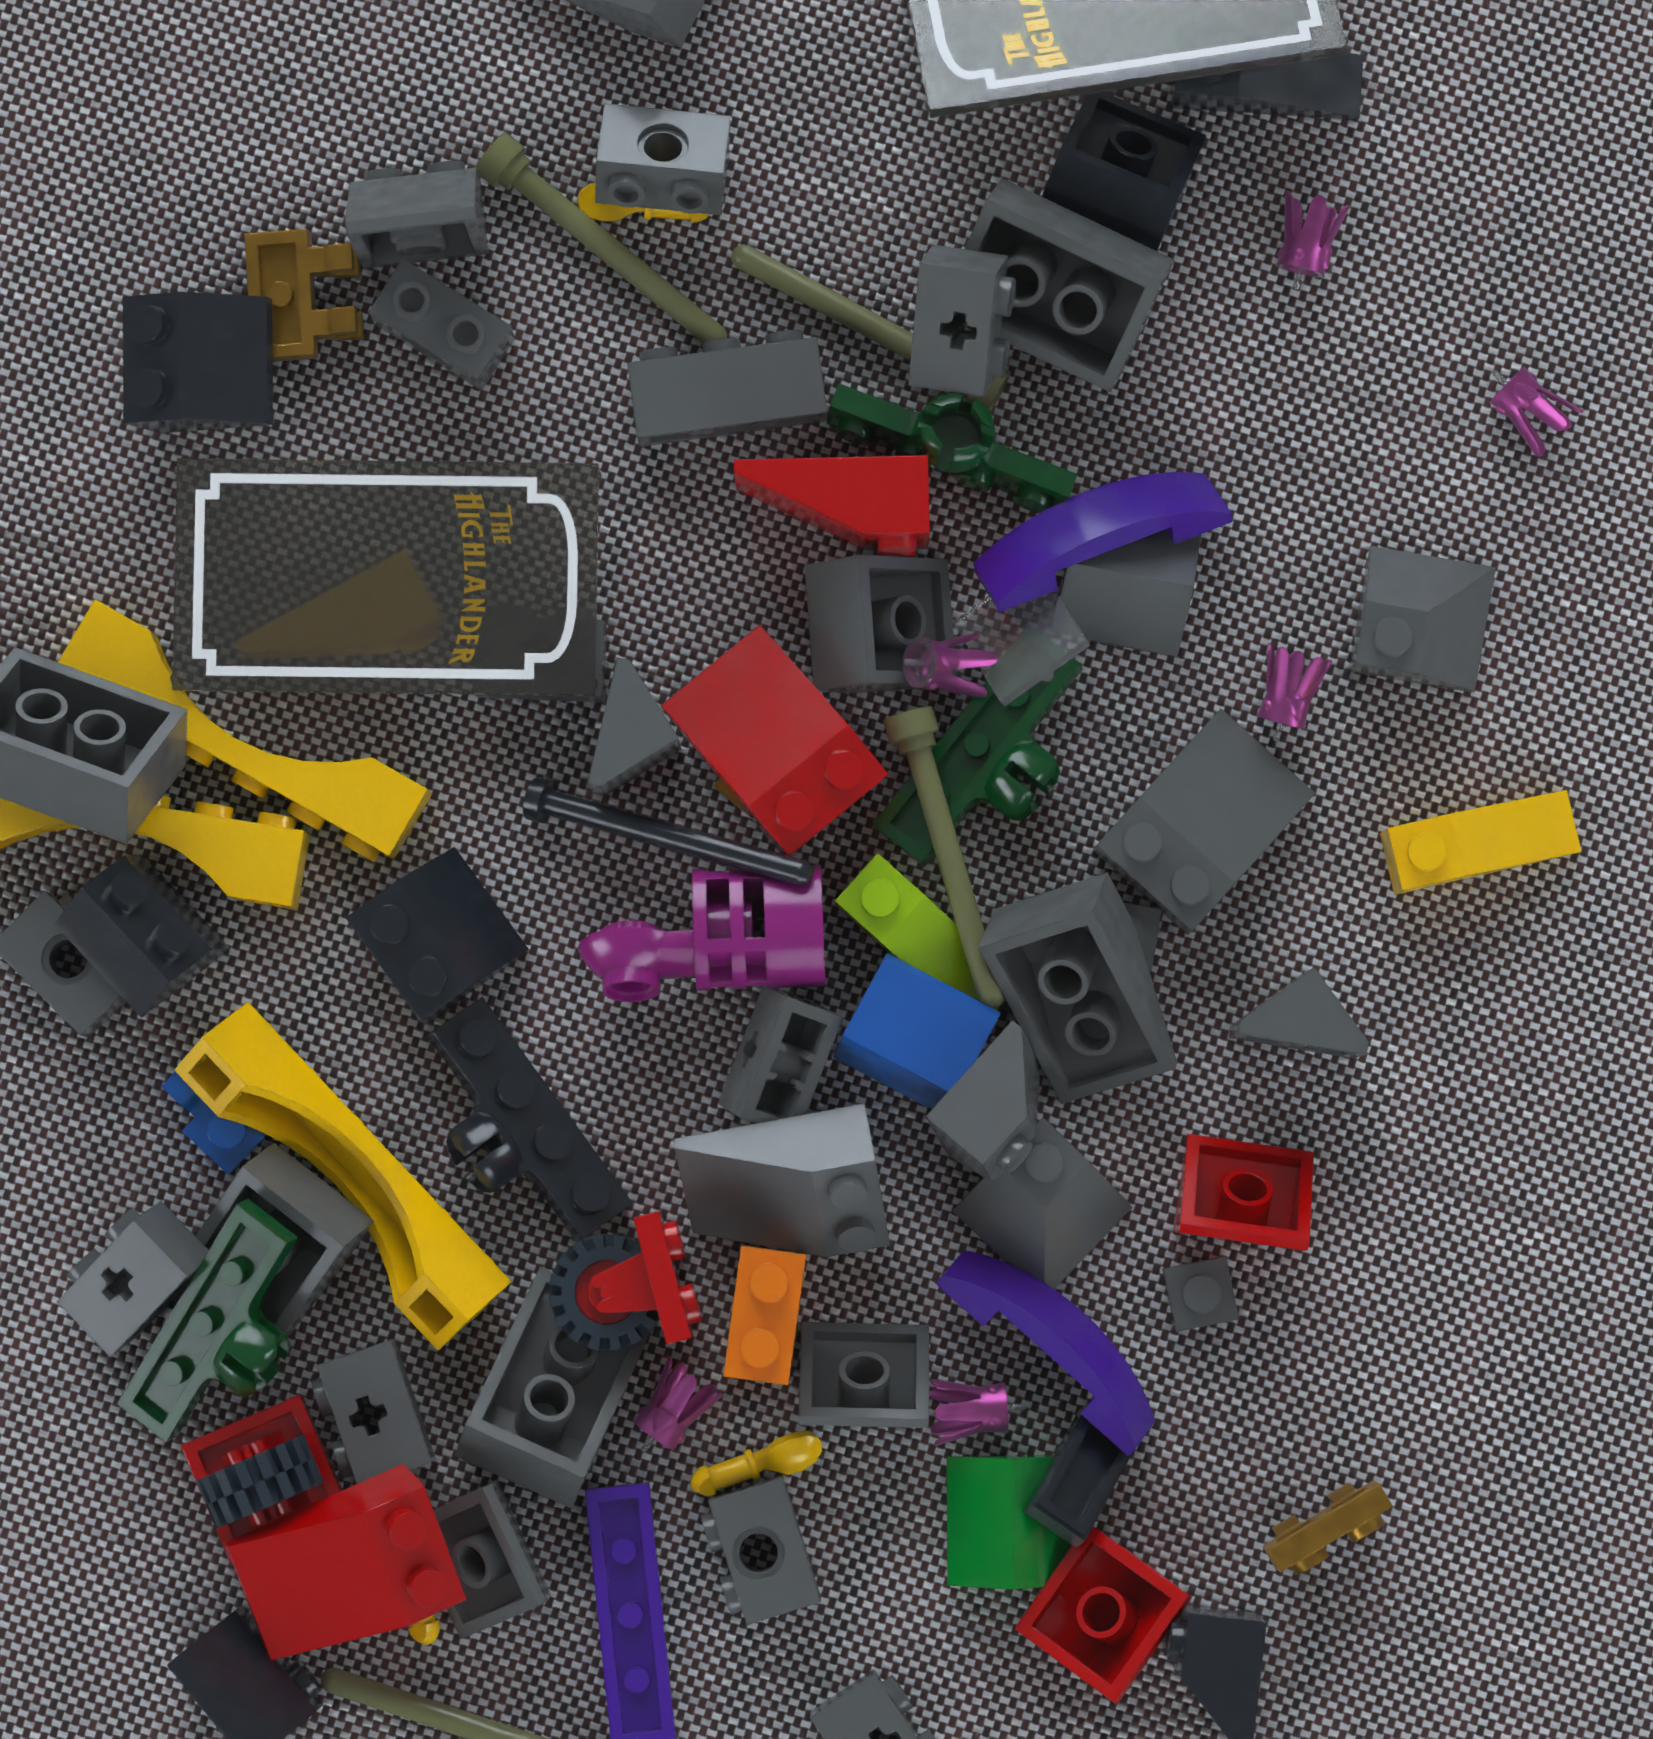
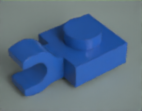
(217, 1137)

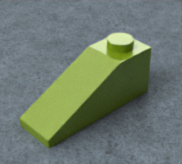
(907, 924)

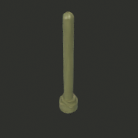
(508, 166)
(841, 309)
(914, 737)
(417, 1707)

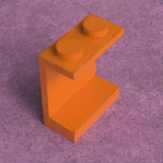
(765, 1315)

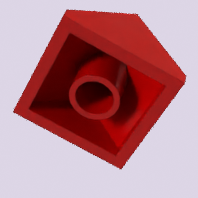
(1245, 1192)
(1103, 1614)

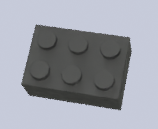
(1077, 283)
(85, 746)

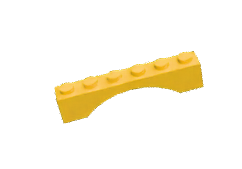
(357, 796)
(244, 858)
(261, 1082)

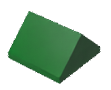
(989, 1533)

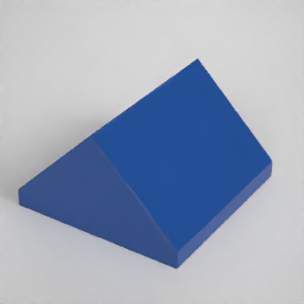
(915, 1032)

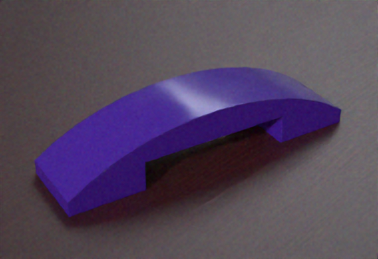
(1093, 523)
(1063, 1332)

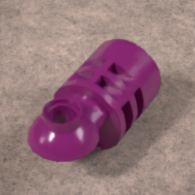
(721, 946)

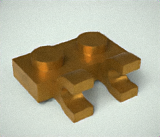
(284, 269)
(1351, 1513)

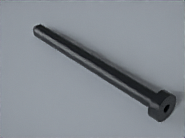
(544, 801)

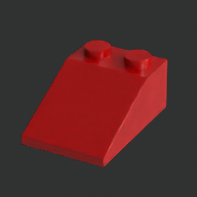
(862, 500)
(774, 741)
(347, 1566)

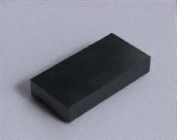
(1077, 1482)

